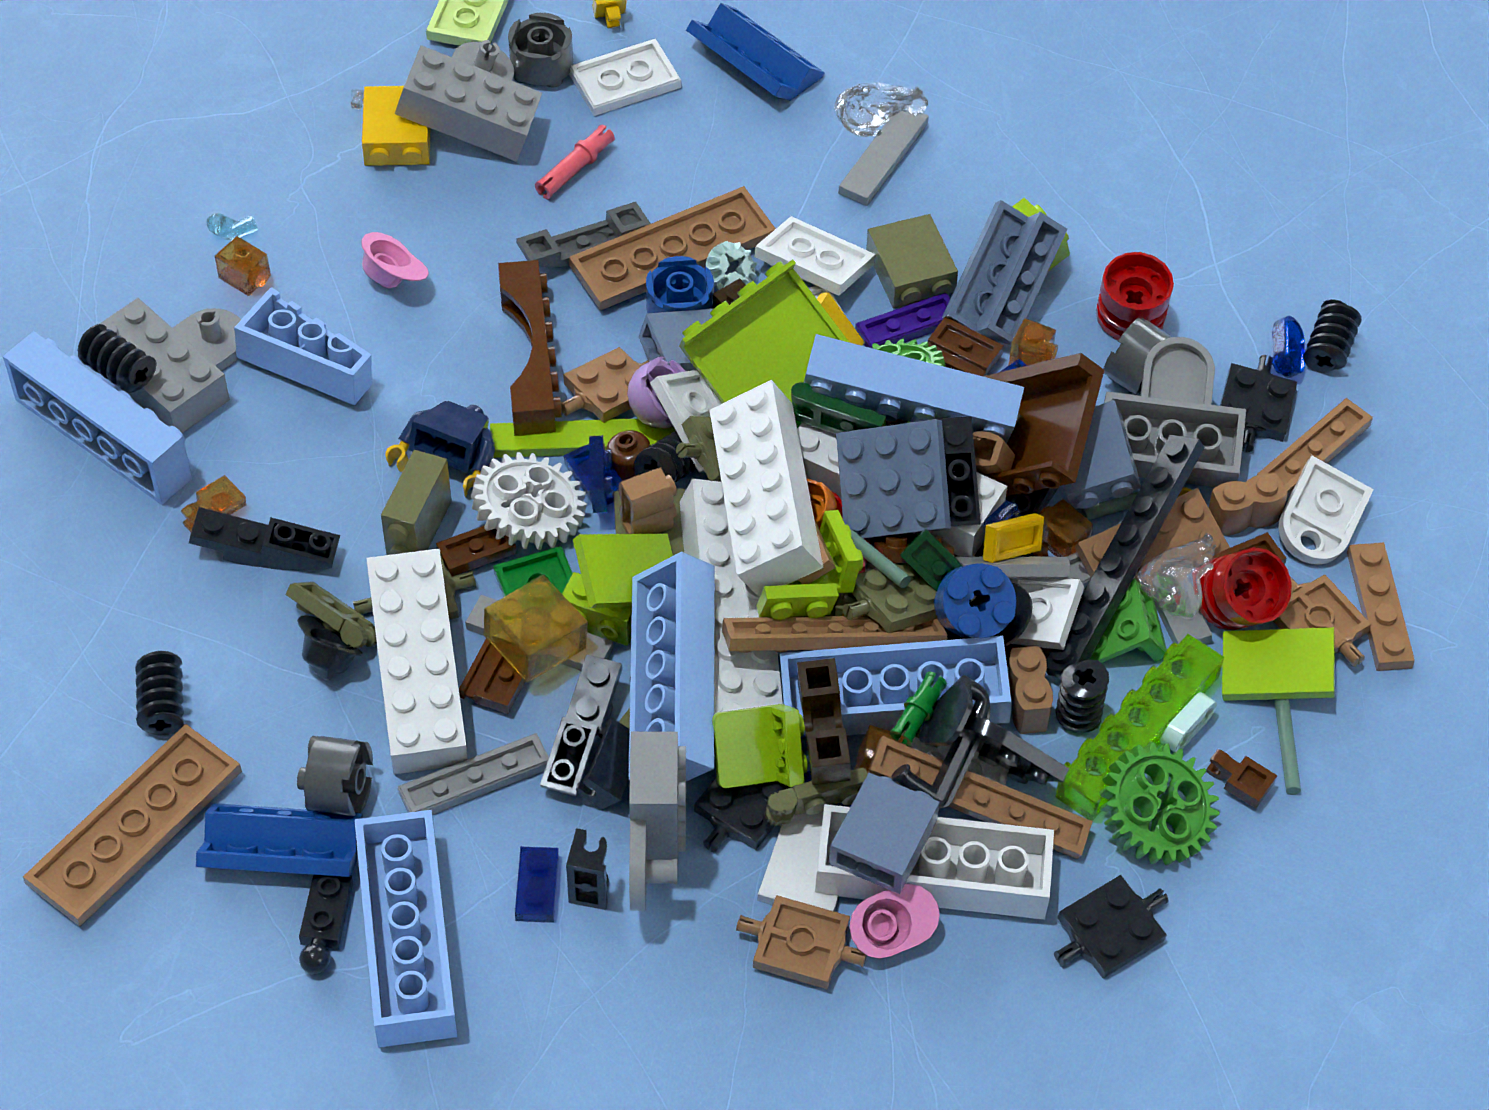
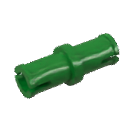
(918, 708)

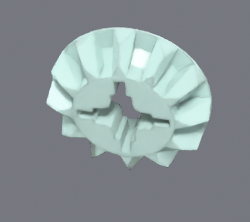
(718, 264)

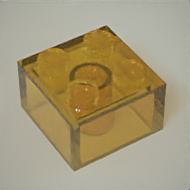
(535, 628)

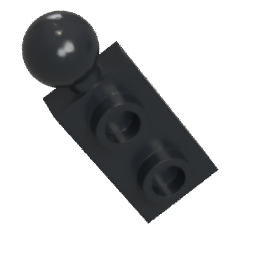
(323, 920)

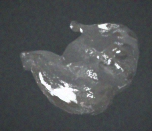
(872, 104)
(1176, 579)

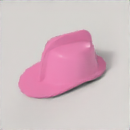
(390, 261)
(894, 921)

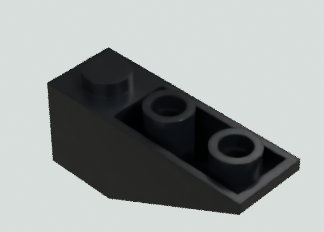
(961, 471)

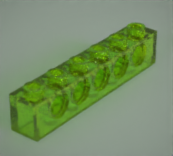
(1187, 659)

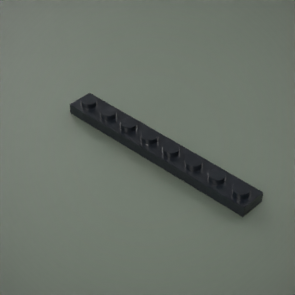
(1127, 551)

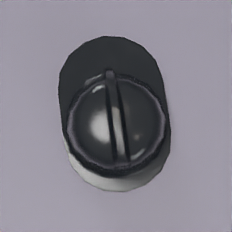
(325, 648)

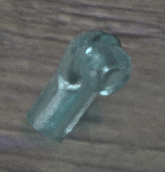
(229, 228)

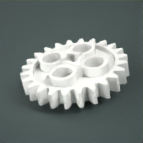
(528, 501)

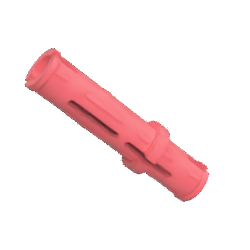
(584, 153)

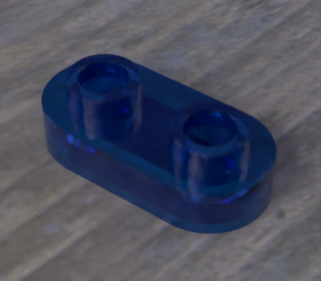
(1288, 347)

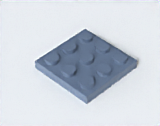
(894, 479)

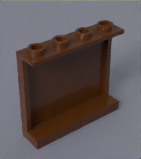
(1050, 422)

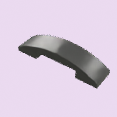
(557, 249)

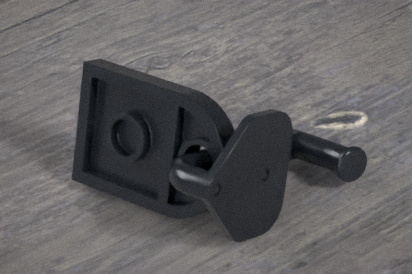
(968, 731)

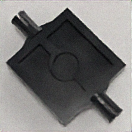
(1265, 398)
(737, 812)
(1111, 926)

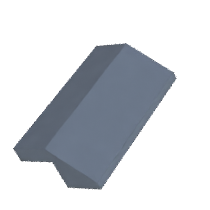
(1005, 272)

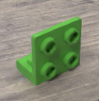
(1132, 627)

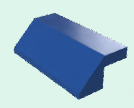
(756, 52)
(278, 840)

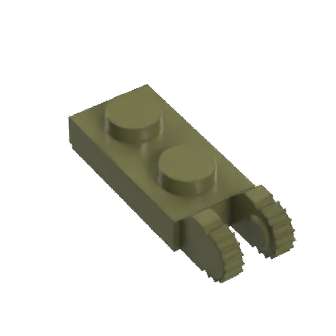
(334, 613)
(811, 798)

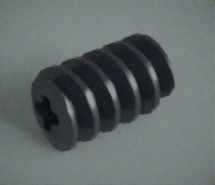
(1332, 336)
(116, 358)
(664, 455)
(159, 693)
(1082, 696)

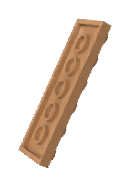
(620, 266)
(132, 824)

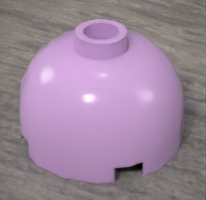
(643, 397)

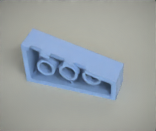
(302, 349)

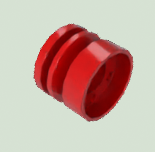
(1131, 289)
(1259, 584)

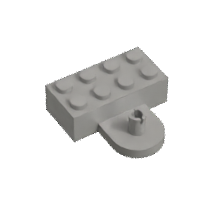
(470, 97)
(188, 360)
(1178, 403)
(655, 811)

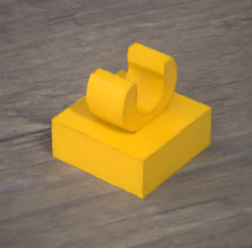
(610, 10)

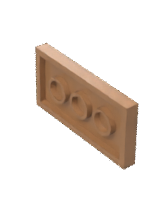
(1185, 523)

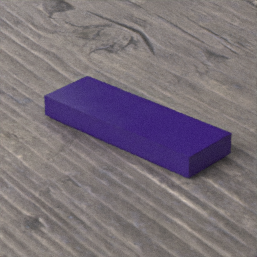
(904, 323)

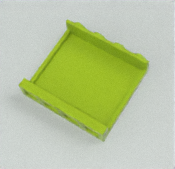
(759, 335)

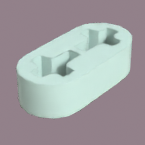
(1188, 721)

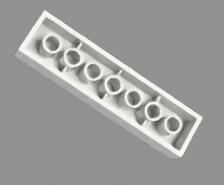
(739, 678)

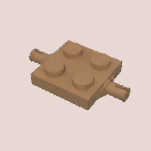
(601, 385)
(1325, 606)
(801, 941)

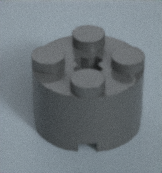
(541, 50)
(1128, 362)
(336, 775)

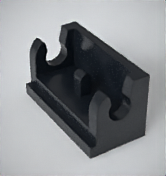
(609, 768)
(587, 873)

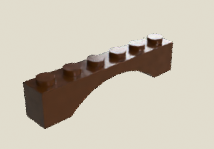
(532, 392)

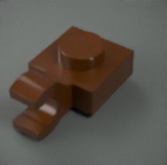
(1244, 779)

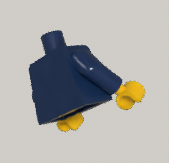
(450, 433)

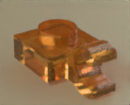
(217, 496)

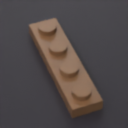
(1322, 441)
(1380, 606)

